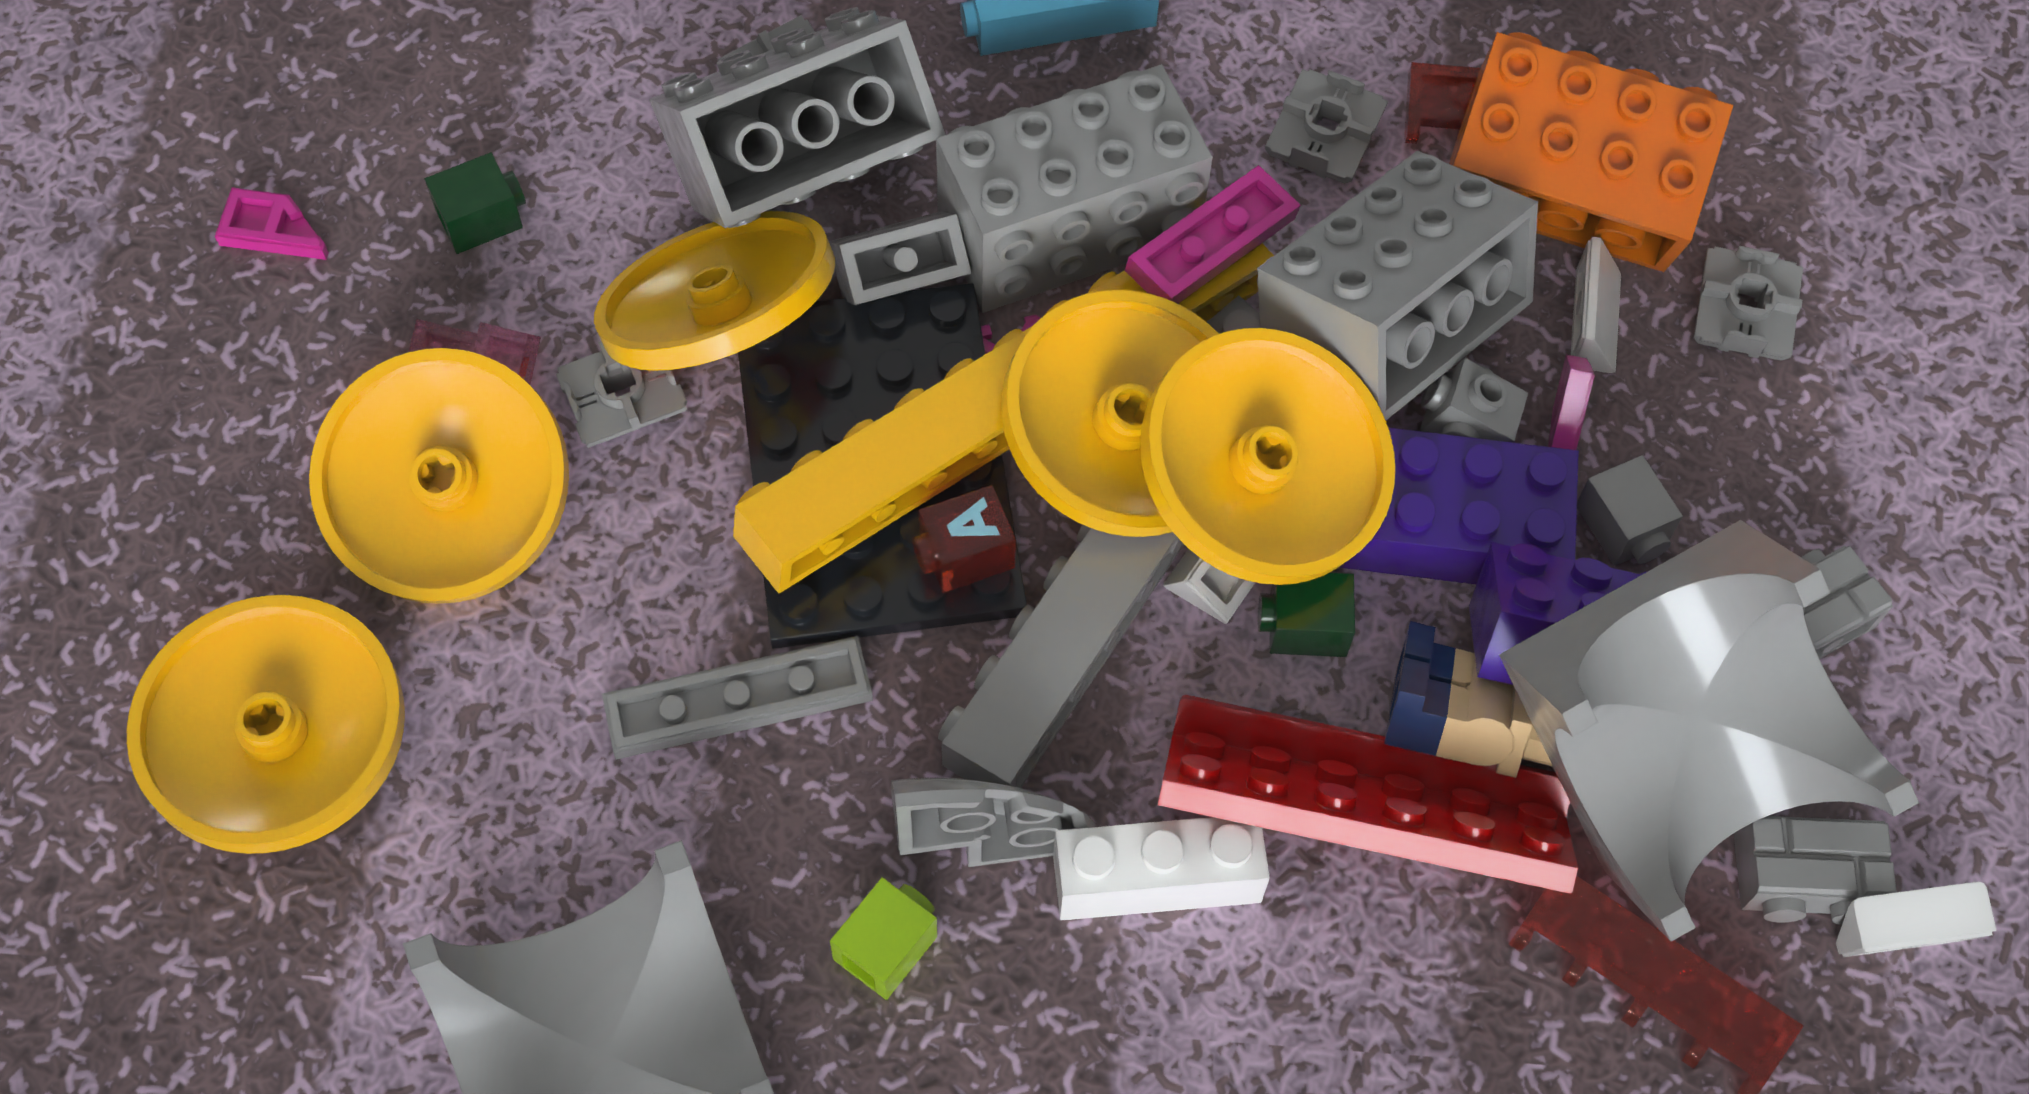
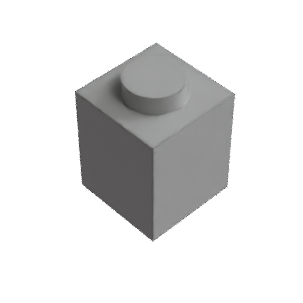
(1629, 512)

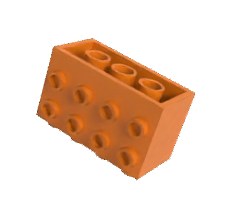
(1594, 147)

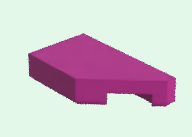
(268, 225)
(1571, 402)

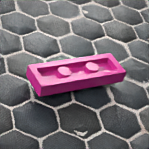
(1213, 237)

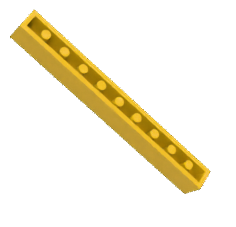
(912, 451)

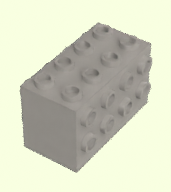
(797, 116)
(1071, 184)
(1406, 275)

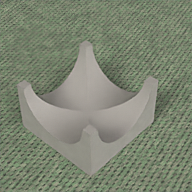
(1695, 713)
(600, 1004)

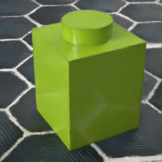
(885, 936)

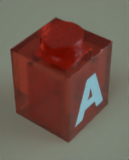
(965, 539)

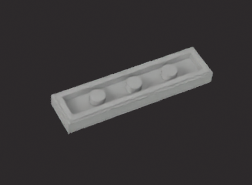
(736, 697)

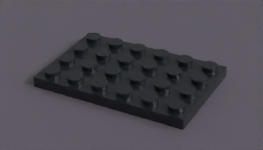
(805, 396)

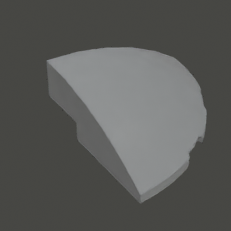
(987, 818)

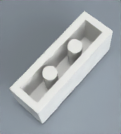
(1158, 867)

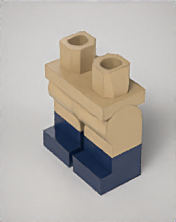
(1453, 713)

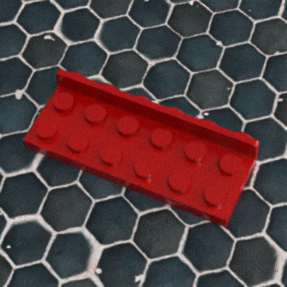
(1367, 794)

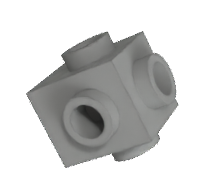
(1473, 404)

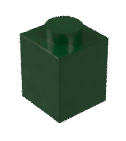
(476, 202)
(1310, 616)

